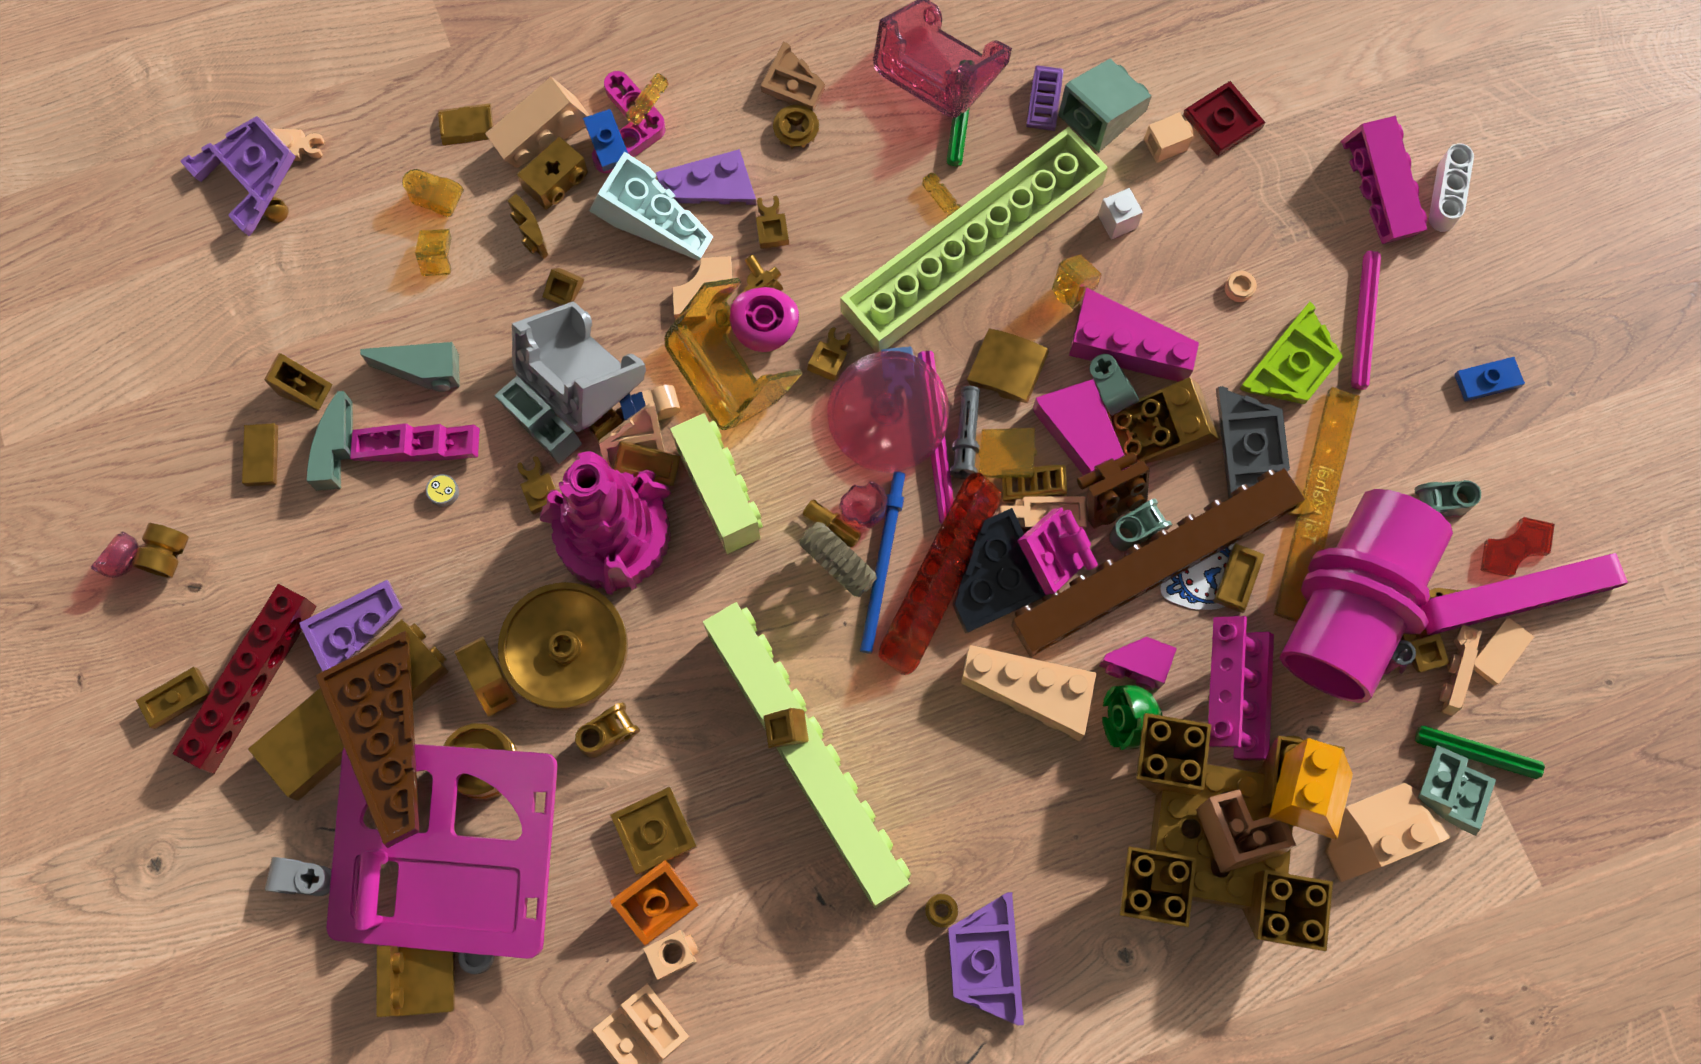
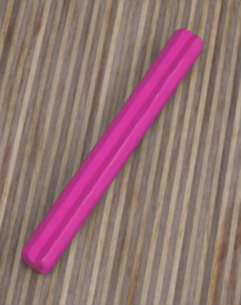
(1366, 320)

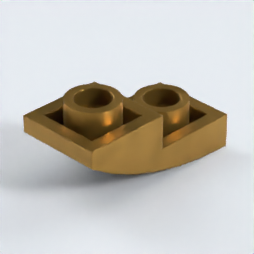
(529, 228)

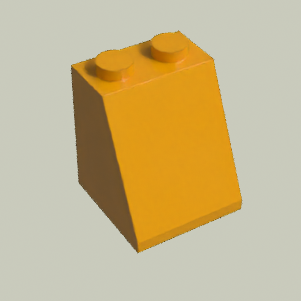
(1313, 788)

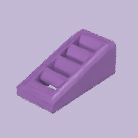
(1047, 80)

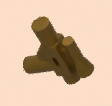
(759, 278)

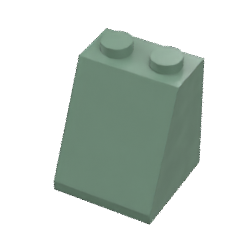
(1103, 103)

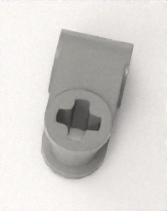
(296, 876)

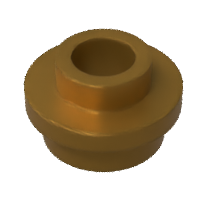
(941, 899)

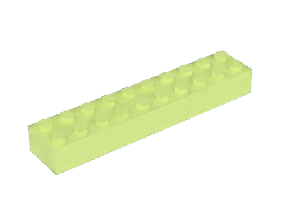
(973, 240)
(810, 762)

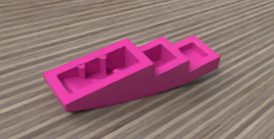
(414, 444)

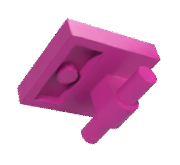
(1057, 549)

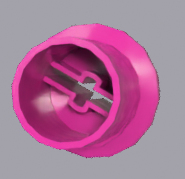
(1366, 595)

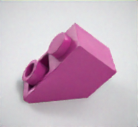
(1142, 661)

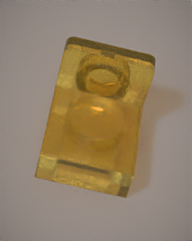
(433, 252)

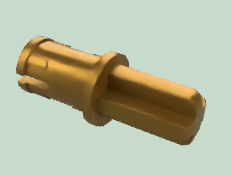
(818, 513)

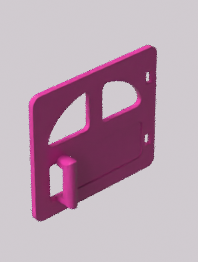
(450, 887)

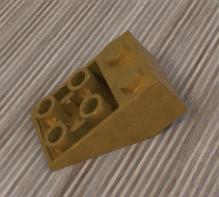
(1165, 423)

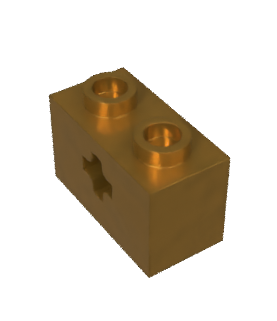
(553, 173)

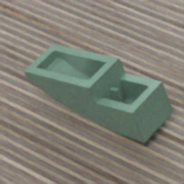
(538, 419)
(331, 444)

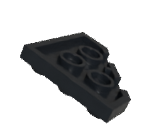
(995, 575)

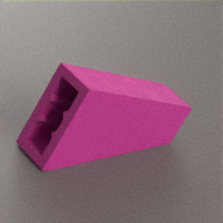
(1079, 425)

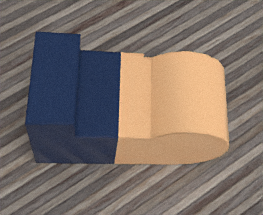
(663, 396)

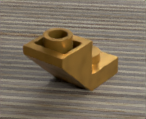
(485, 676)

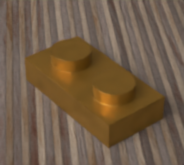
(173, 697)

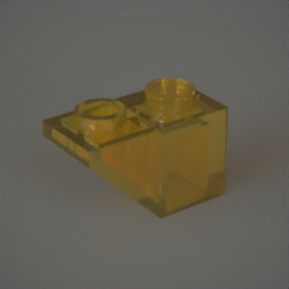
(1072, 279)

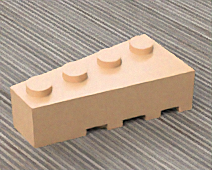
(1033, 687)

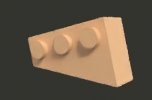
(537, 123)

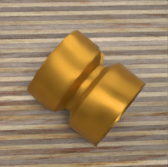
(160, 550)

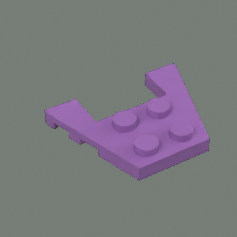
(257, 162)

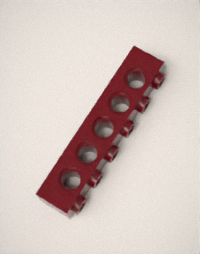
(244, 680)

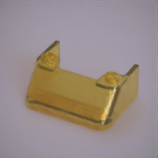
(712, 363)

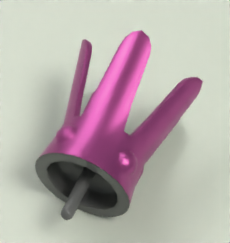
(1403, 655)

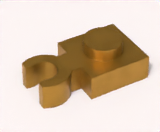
(771, 225)
(829, 356)
(536, 487)

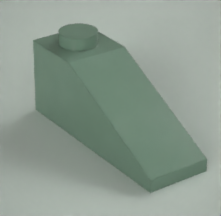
(426, 365)

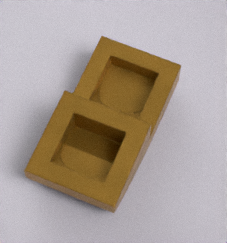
(1429, 650)

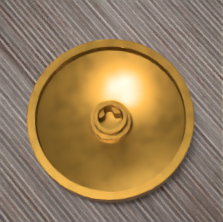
(562, 646)

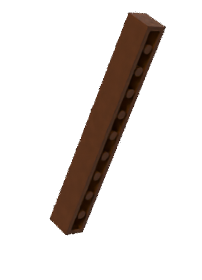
(1156, 562)

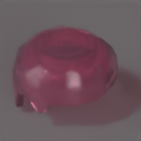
(863, 505)
(117, 557)

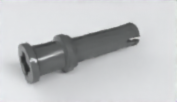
(966, 445)

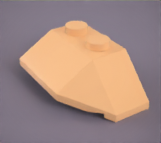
(1385, 831)

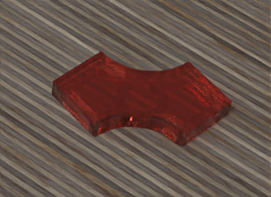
(1529, 539)

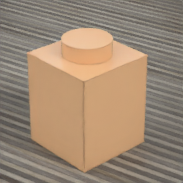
(1168, 137)

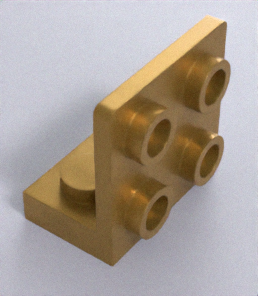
(414, 981)

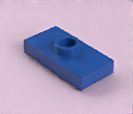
(605, 138)
(1489, 379)

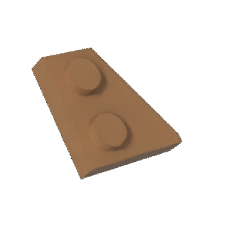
(792, 80)

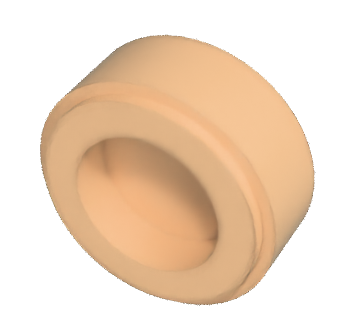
(1240, 286)

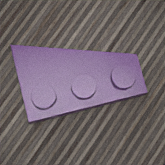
(710, 179)
(350, 625)

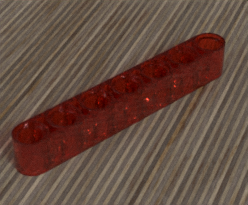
(938, 575)

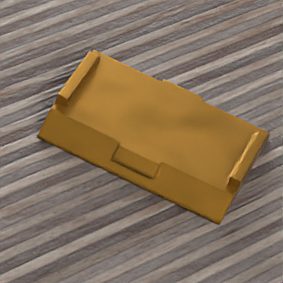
(465, 124)

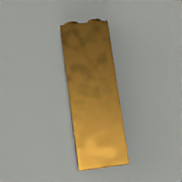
(307, 743)

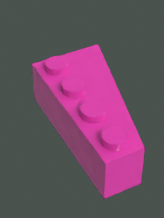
(1387, 179)
(1131, 339)

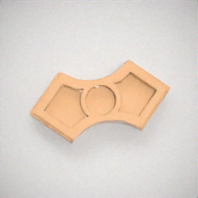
(710, 270)

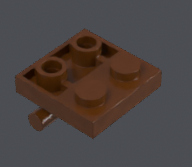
(1120, 489)

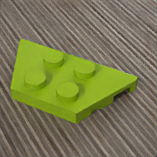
(1296, 361)

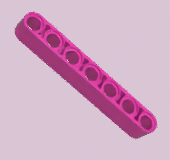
(1523, 593)

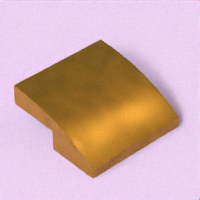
(1008, 365)

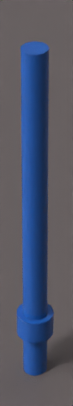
(894, 505)

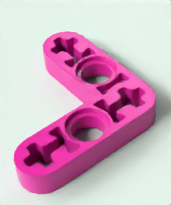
(645, 135)

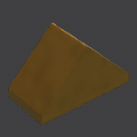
(297, 383)

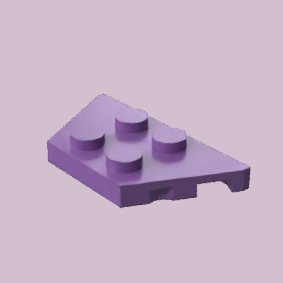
(987, 960)

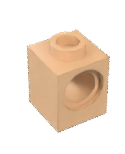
(656, 954)

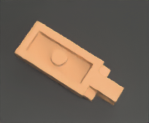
(1033, 509)
(1461, 667)

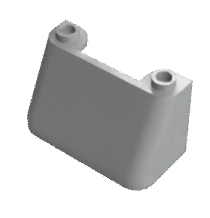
(571, 368)

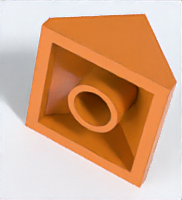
(654, 902)

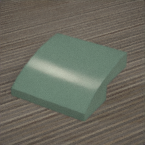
(1456, 790)

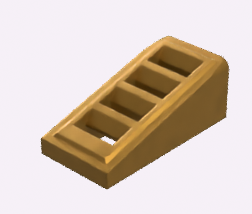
(1044, 472)

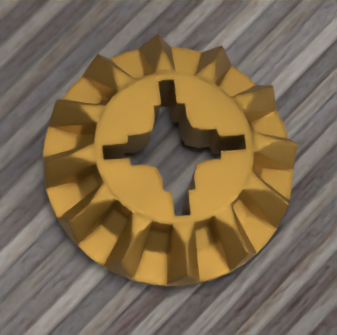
(794, 115)

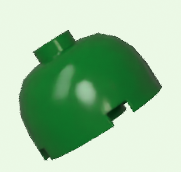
(1126, 713)

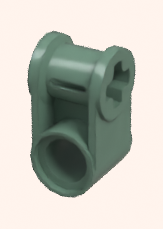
(1114, 386)
(1444, 496)
(1142, 523)

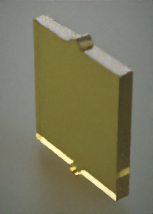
(1007, 452)

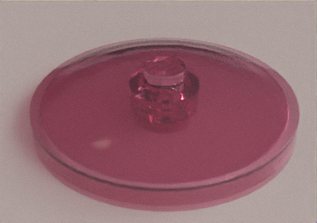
(888, 411)

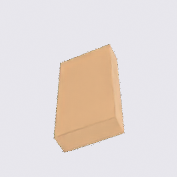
(1501, 651)

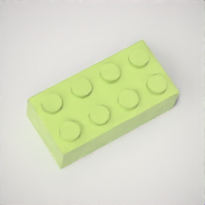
(716, 484)

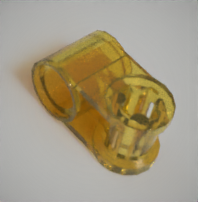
(432, 191)

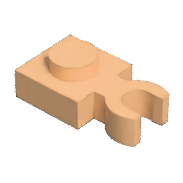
(299, 144)

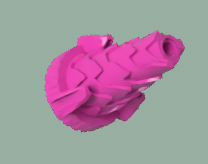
(608, 523)

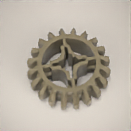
(838, 559)

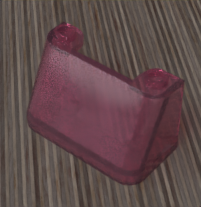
(931, 62)

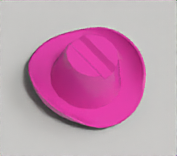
(763, 318)

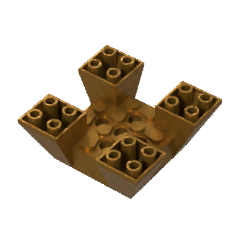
(1178, 869)

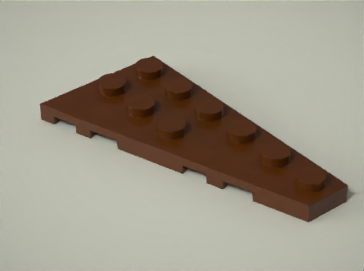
(375, 721)

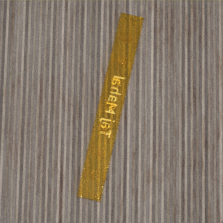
(1320, 492)

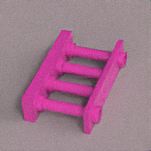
(1240, 688)

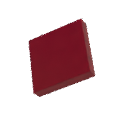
(1224, 118)

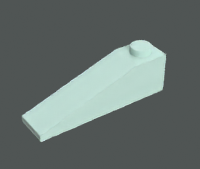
(643, 207)

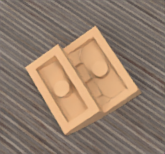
(640, 1030)

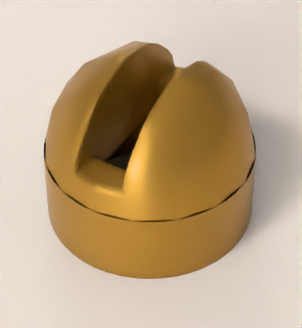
(276, 211)

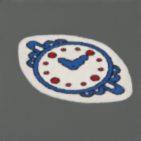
(1199, 584)

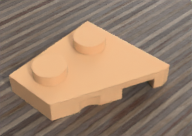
(639, 429)

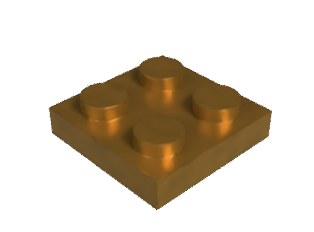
(653, 831)

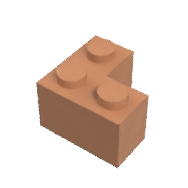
(1236, 837)

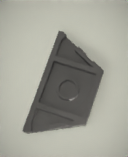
(1250, 437)

